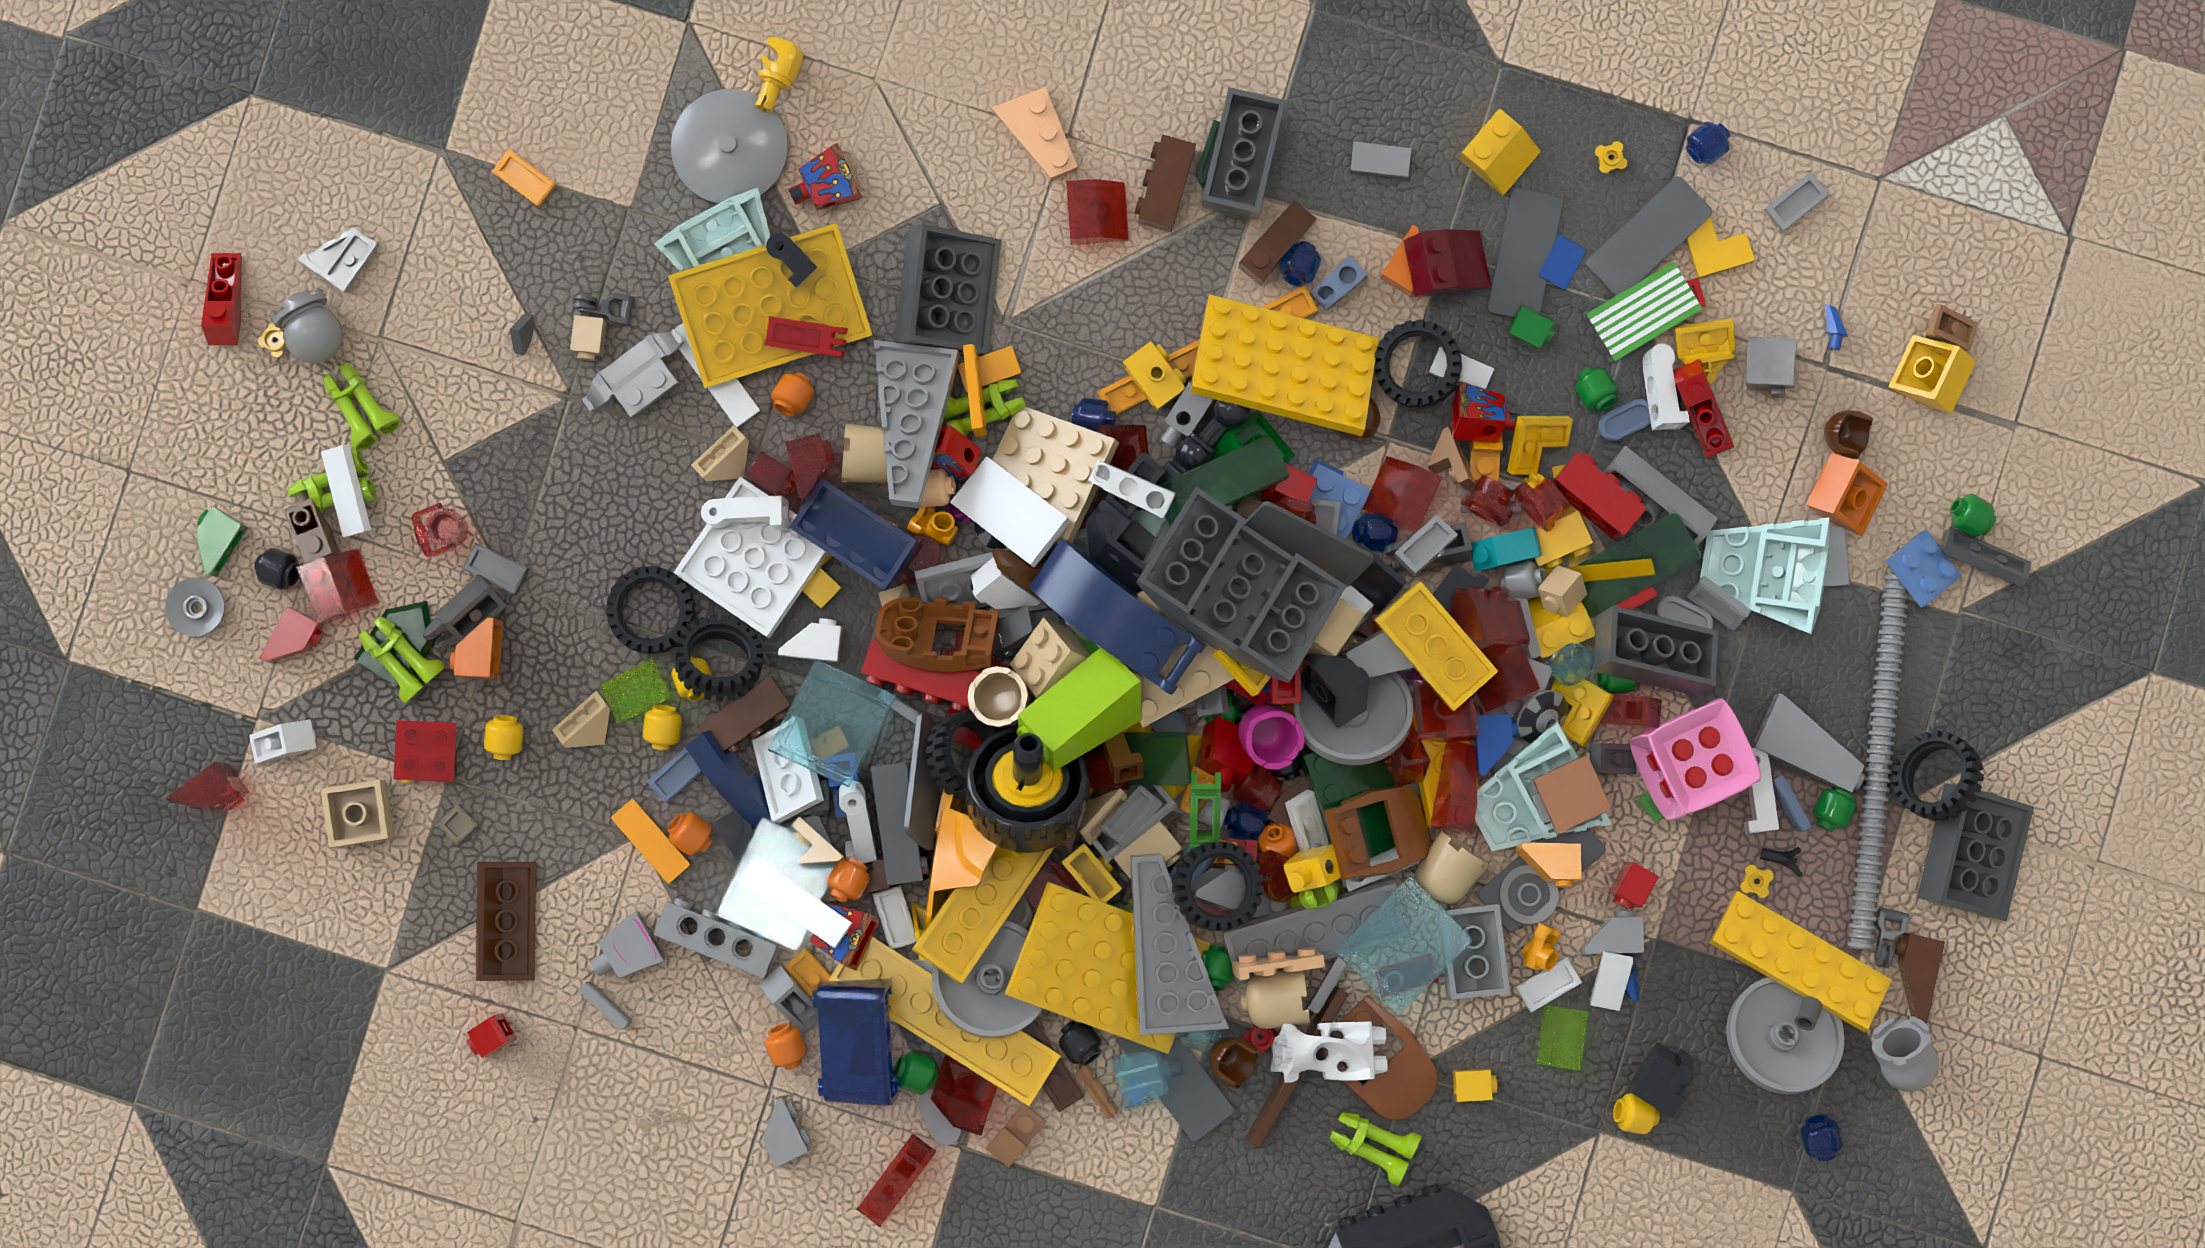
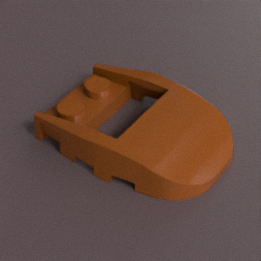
(908, 630)
(1406, 823)
(1410, 1072)

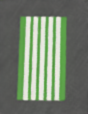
(1644, 311)

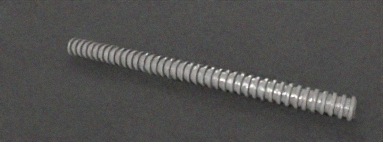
(1878, 763)

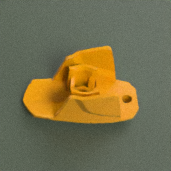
(958, 854)

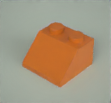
(1847, 493)
(479, 652)

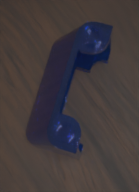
(855, 1042)

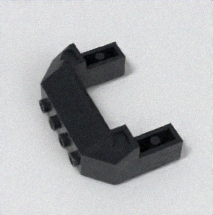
(1117, 539)
(1426, 1221)

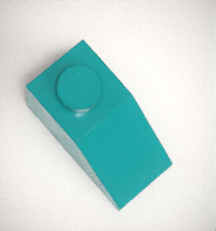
(1505, 549)

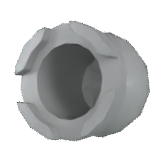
(309, 330)
(1906, 1053)

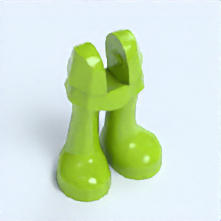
(990, 394)
(382, 421)
(314, 484)
(408, 683)
(1317, 897)
(1393, 1165)

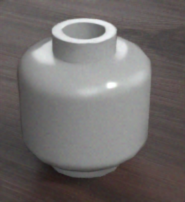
(1523, 579)

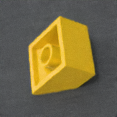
(1500, 152)
(1932, 373)
(1555, 630)

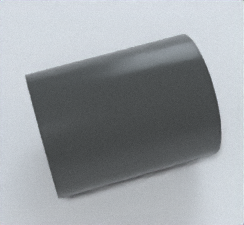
(1808, 1013)

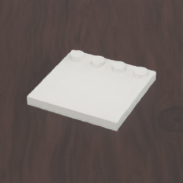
(751, 566)

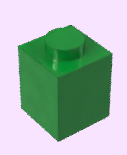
(1532, 326)

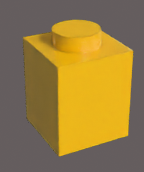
(1473, 1085)

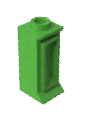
(1204, 791)

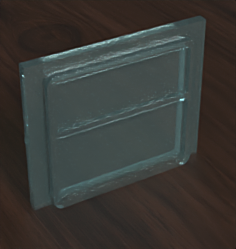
(832, 723)
(782, 852)
(1404, 945)

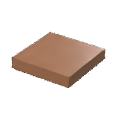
(1571, 794)

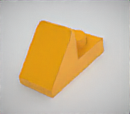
(1485, 459)

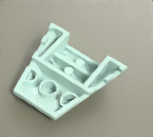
(717, 232)
(1772, 568)
(1504, 801)

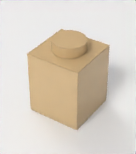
(588, 337)
(1562, 591)

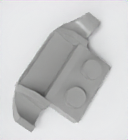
(636, 376)

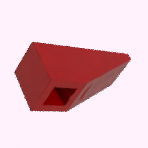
(223, 300)
(1703, 408)

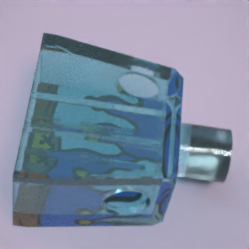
(1143, 1076)

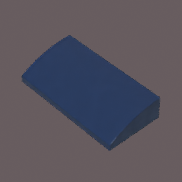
(855, 535)

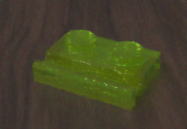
(635, 691)
(1562, 1037)

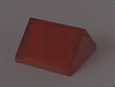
(1513, 677)

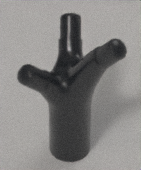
(1784, 858)

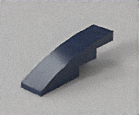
(730, 779)

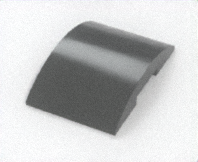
(1239, 588)

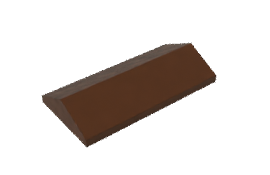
(505, 921)

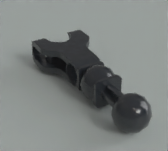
(1199, 447)

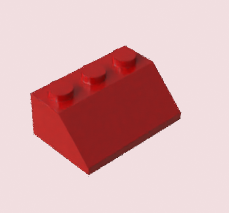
(1599, 496)

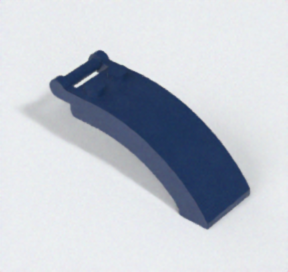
(1113, 615)

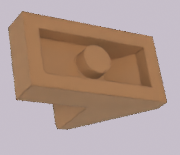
(1951, 327)
(1450, 455)
(1016, 1135)

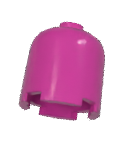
(1270, 736)

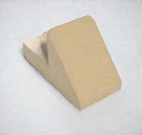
(821, 851)

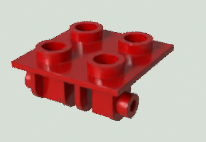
(424, 751)

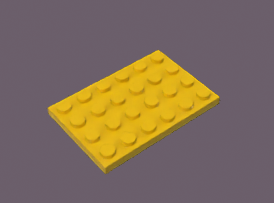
(731, 299)
(1284, 365)
(1084, 965)

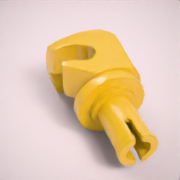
(779, 73)

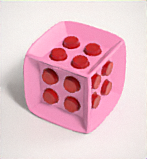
(1695, 760)

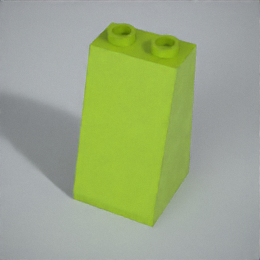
(1083, 709)

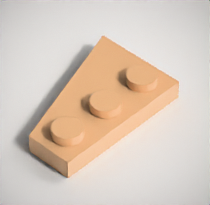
(1038, 129)
(1268, 966)

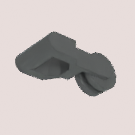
(585, 305)
(1882, 954)

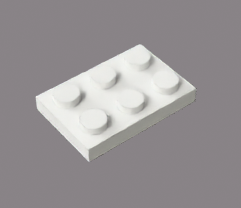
(786, 785)

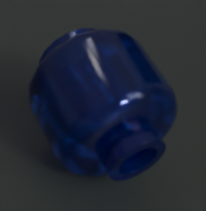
(1708, 143)
(1300, 264)
(1092, 413)
(1374, 532)
(1244, 822)
(1821, 1137)

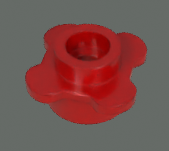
(1261, 1044)

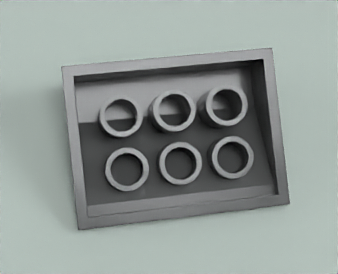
(947, 288)
(1977, 855)

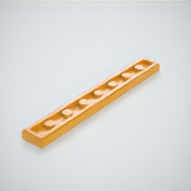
(1126, 394)

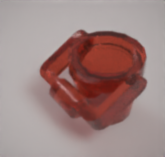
(1275, 880)

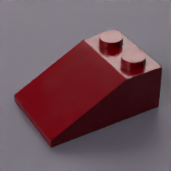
(1446, 262)

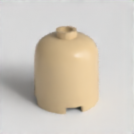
(864, 455)
(998, 697)
(1449, 869)
(1276, 1000)

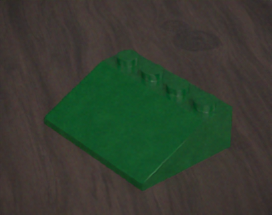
(1338, 782)

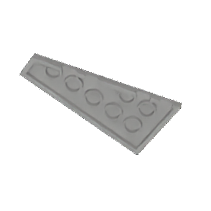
(913, 403)
(1170, 973)

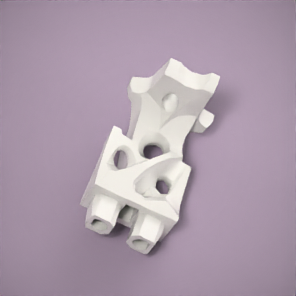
(1297, 1051)

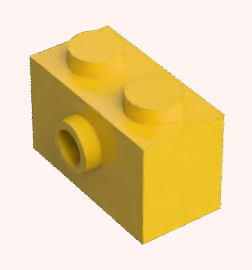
(1154, 375)
(1567, 537)
(1092, 873)

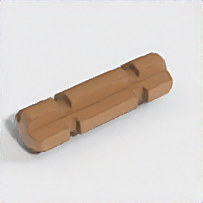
(1097, 1091)

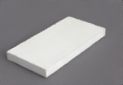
(1010, 511)

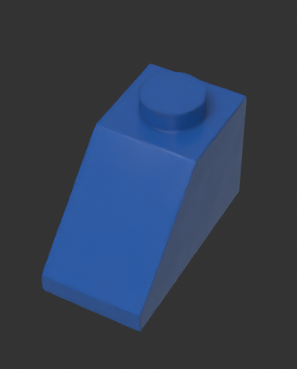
(1493, 739)

